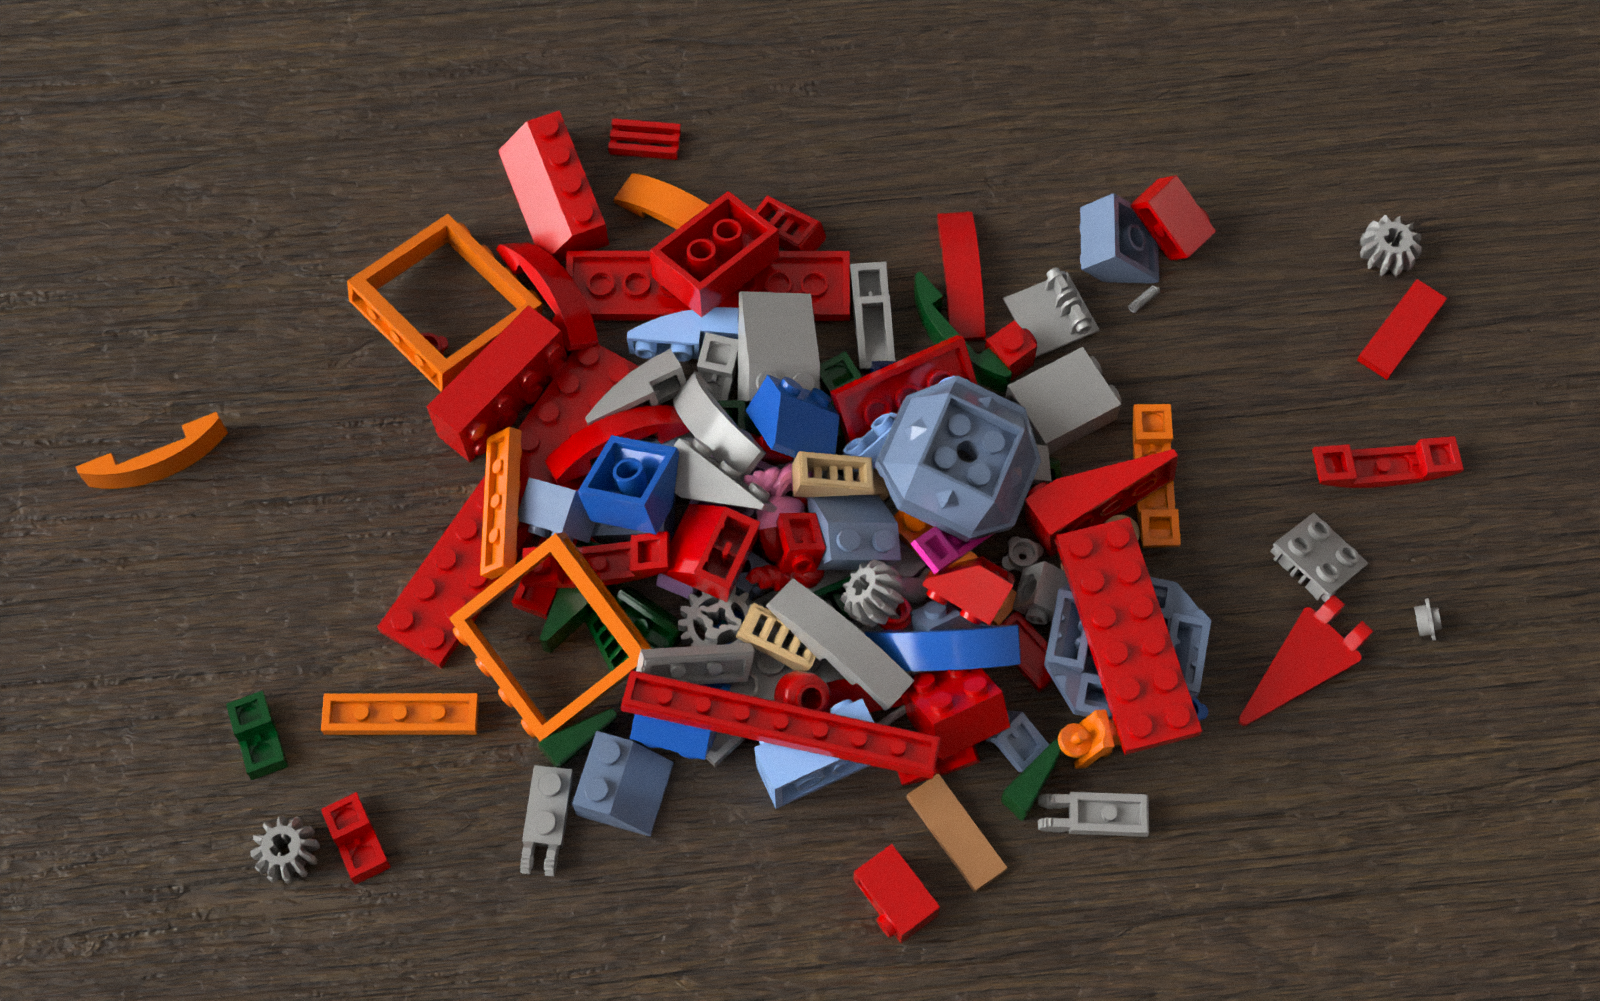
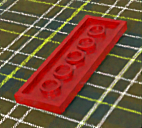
(1127, 636)

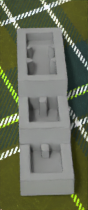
(840, 643)

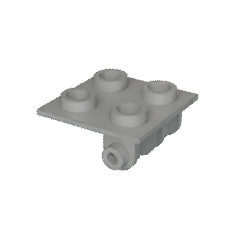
(1052, 312)
(1319, 556)

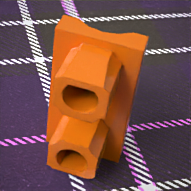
(1089, 739)

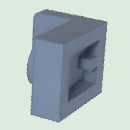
(1020, 742)

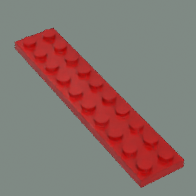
(452, 568)

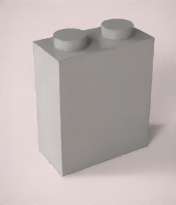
(1066, 399)

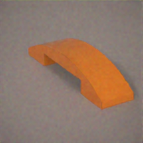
(658, 199)
(158, 464)
(1157, 512)

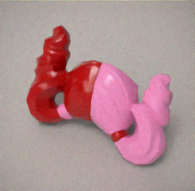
(777, 484)

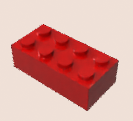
(499, 383)

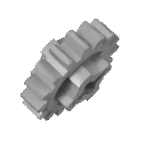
(705, 617)

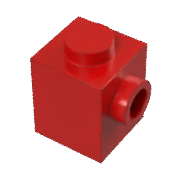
(1014, 348)

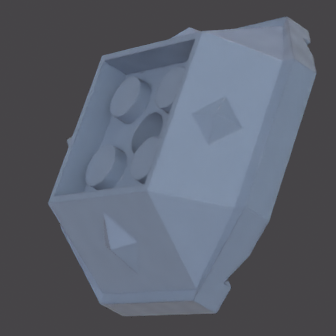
(940, 488)
(1072, 664)

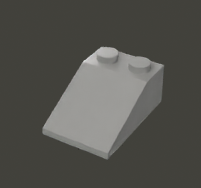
(776, 340)

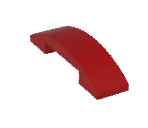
(962, 274)
(557, 289)
(574, 455)
(1387, 465)
(613, 562)

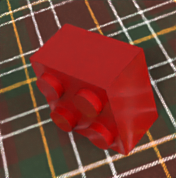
(957, 707)

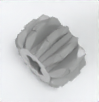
(1390, 245)
(873, 593)
(271, 856)

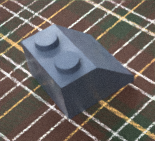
(1116, 243)
(855, 531)
(622, 784)

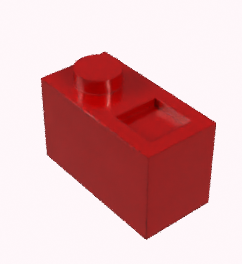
(1173, 217)
(896, 894)

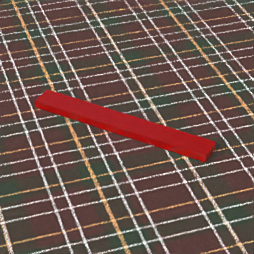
(781, 724)

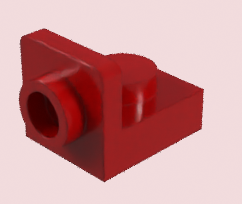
(800, 542)

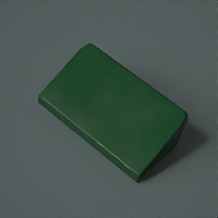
(652, 621)

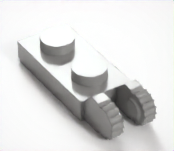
(1097, 813)
(546, 816)

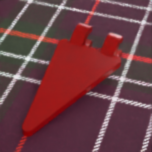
(1306, 660)

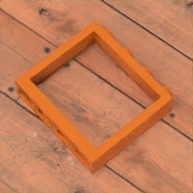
(413, 345)
(599, 599)

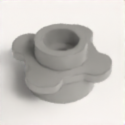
(1021, 546)
(1427, 619)

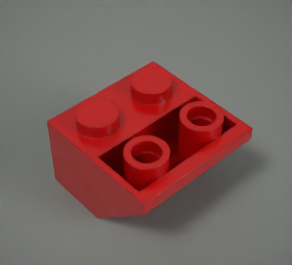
(711, 548)
(972, 585)

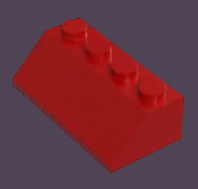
(553, 188)

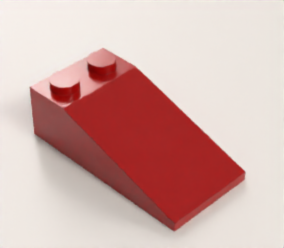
(1094, 495)

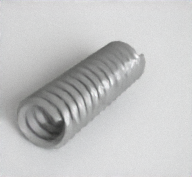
(1138, 306)

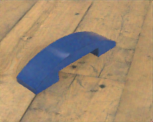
(951, 647)

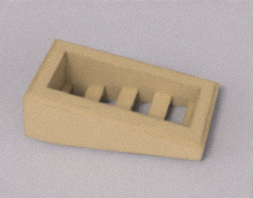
(819, 487)
(774, 649)

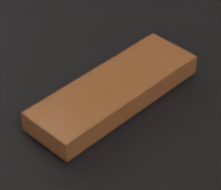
(956, 833)

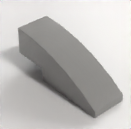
(872, 313)
(645, 386)

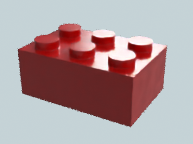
(714, 253)

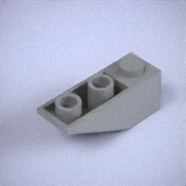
(708, 481)

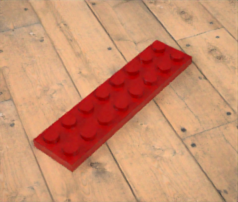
(622, 285)

